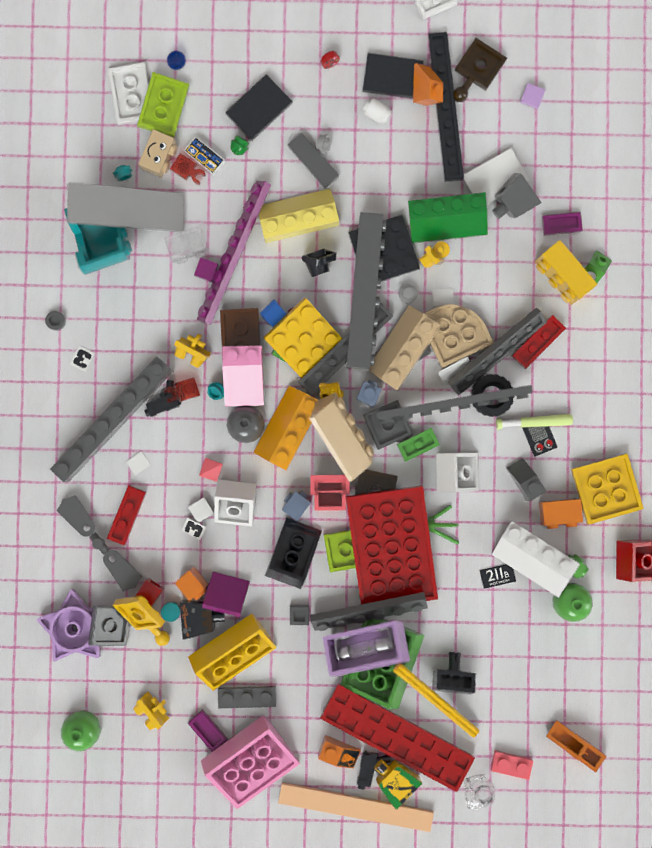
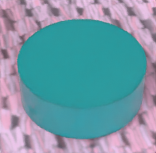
(170, 611)

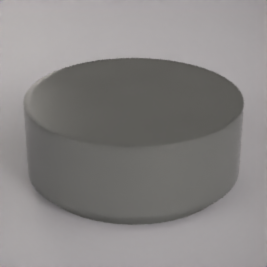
(55, 320)

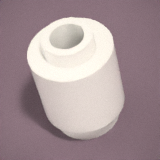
(377, 111)

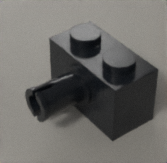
(453, 679)

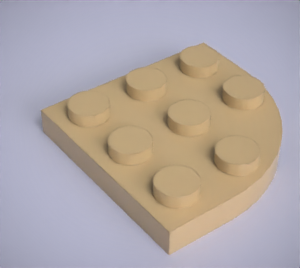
(460, 333)

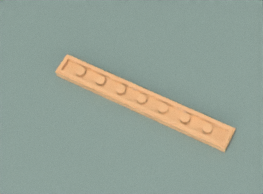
(355, 807)

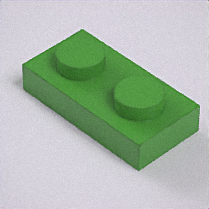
(418, 444)

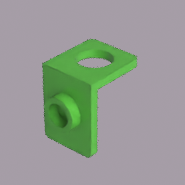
(598, 264)

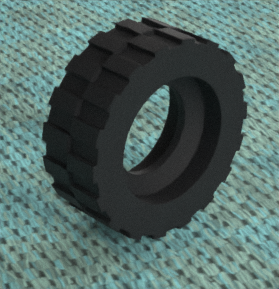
(499, 382)

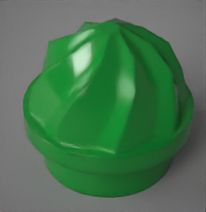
(239, 145)

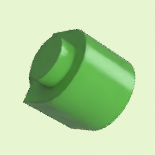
(582, 568)

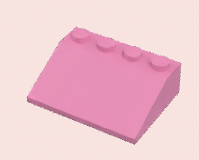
(249, 762)

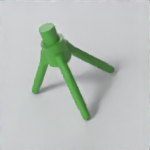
(431, 524)

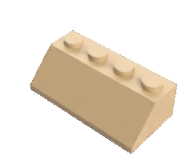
(404, 347)
(342, 436)

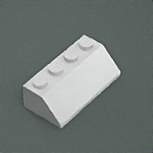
(535, 559)

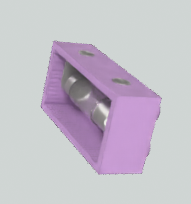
(366, 648)

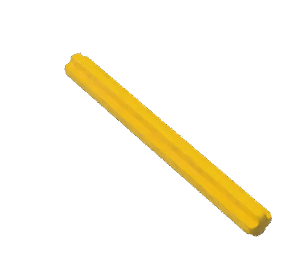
(436, 700)

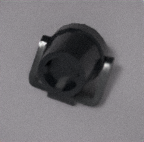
(318, 261)

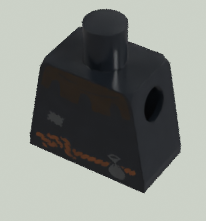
(197, 620)

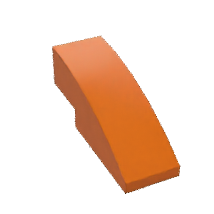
(576, 746)

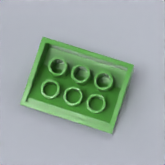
(382, 683)

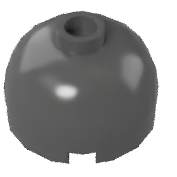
(245, 424)

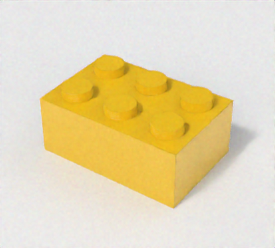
(565, 273)

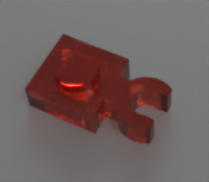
(186, 168)
(184, 390)

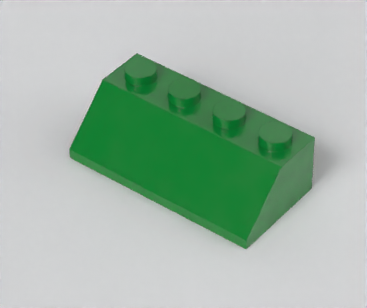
(448, 217)

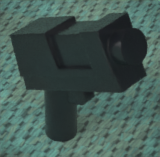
(161, 404)
(367, 765)

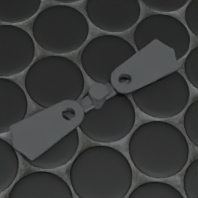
(121, 570)

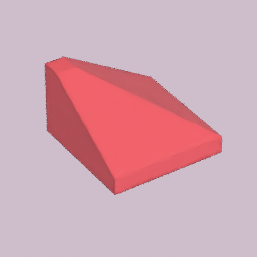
(211, 469)

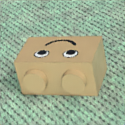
(158, 154)

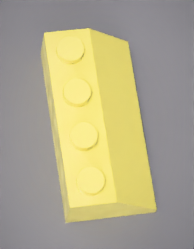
(298, 215)

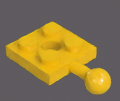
(142, 616)

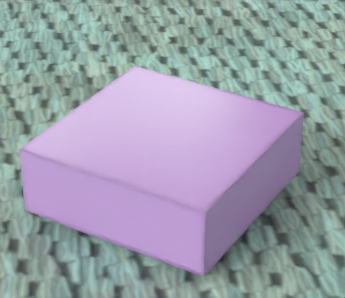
(532, 96)

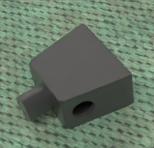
(515, 197)

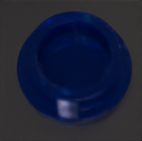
(176, 60)

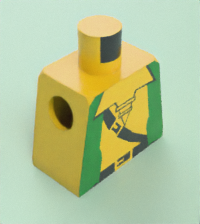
(396, 781)

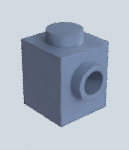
(369, 393)
(296, 504)

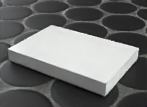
(128, 90)
(493, 175)

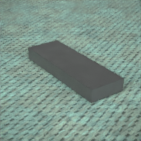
(313, 160)

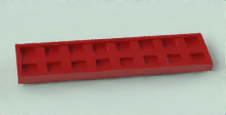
(397, 737)

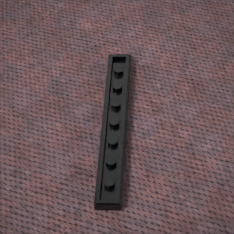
(446, 110)

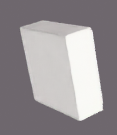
(201, 510)

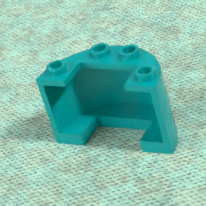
(99, 246)

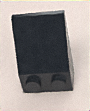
(293, 553)

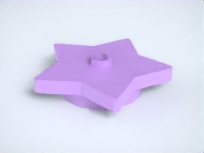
(60, 628)

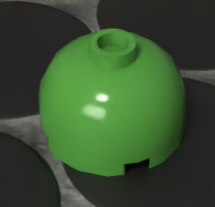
(573, 603)
(80, 731)

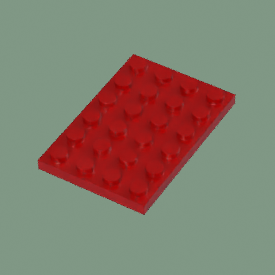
(391, 544)

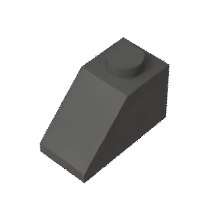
(526, 480)

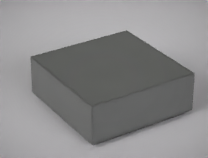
(299, 614)

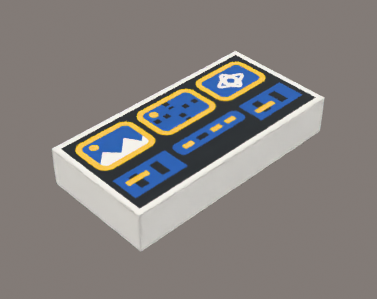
(204, 156)

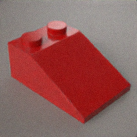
(634, 560)

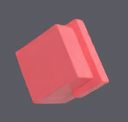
(329, 492)

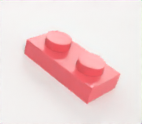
(511, 765)

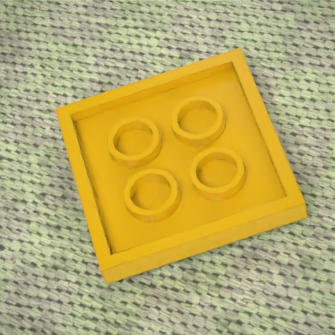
(302, 337)
(607, 489)

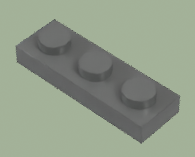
(246, 697)

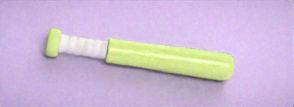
(538, 421)

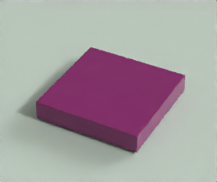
(226, 594)

